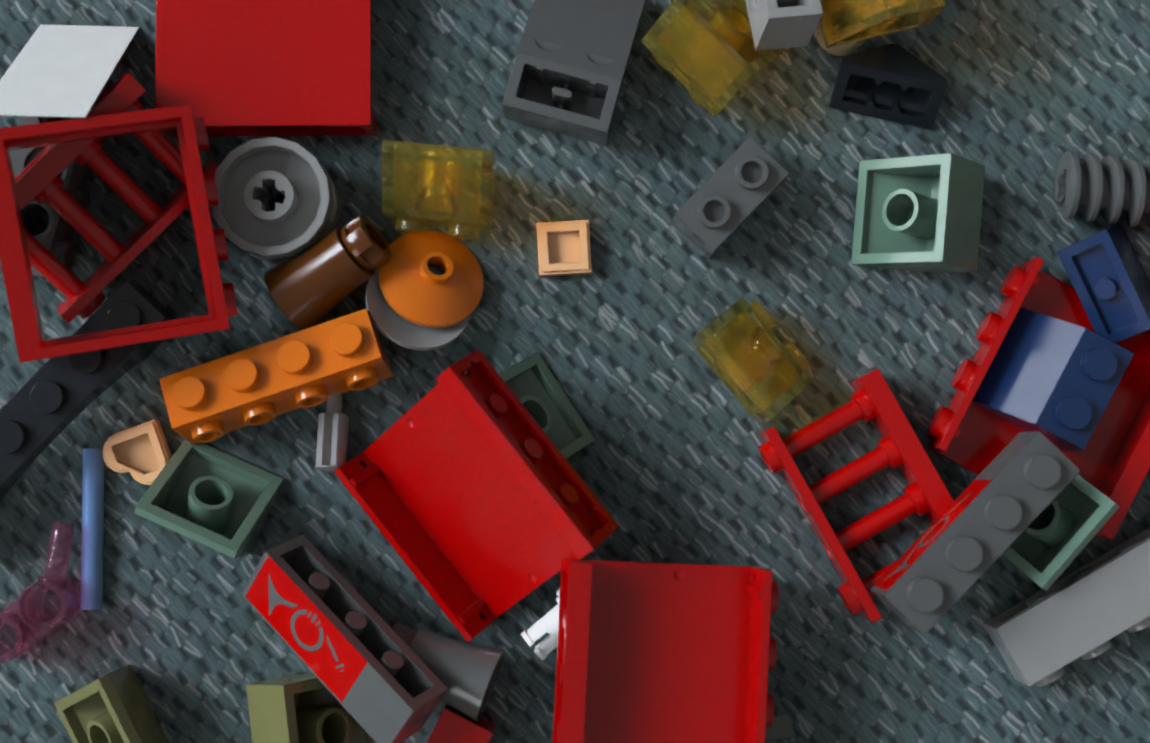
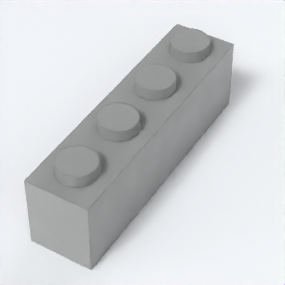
(1076, 614)

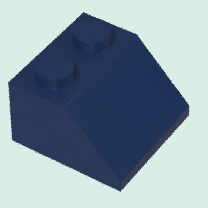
(1053, 378)

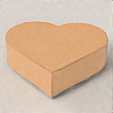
(138, 451)

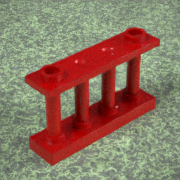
(41, 182)
(896, 449)

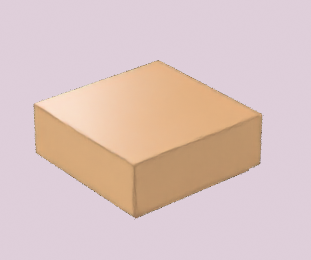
(564, 248)

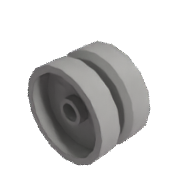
(256, 176)

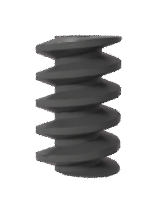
(1103, 185)

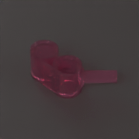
(27, 613)

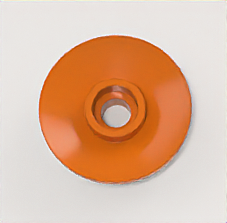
(428, 297)

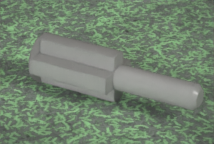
(332, 436)

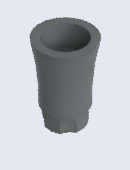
(463, 667)

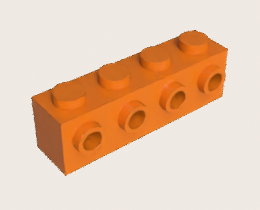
(275, 378)

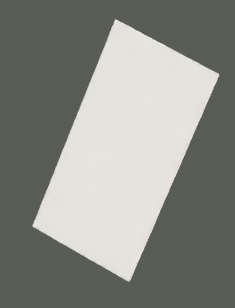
(62, 70)

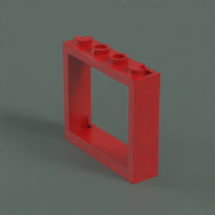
(201, 195)

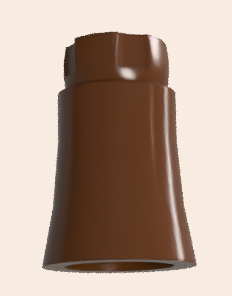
(327, 272)

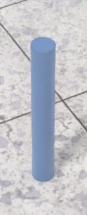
(92, 529)

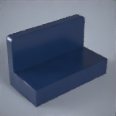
(1110, 283)

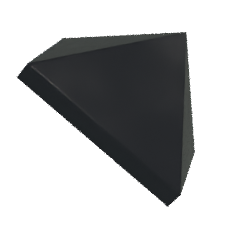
(889, 86)

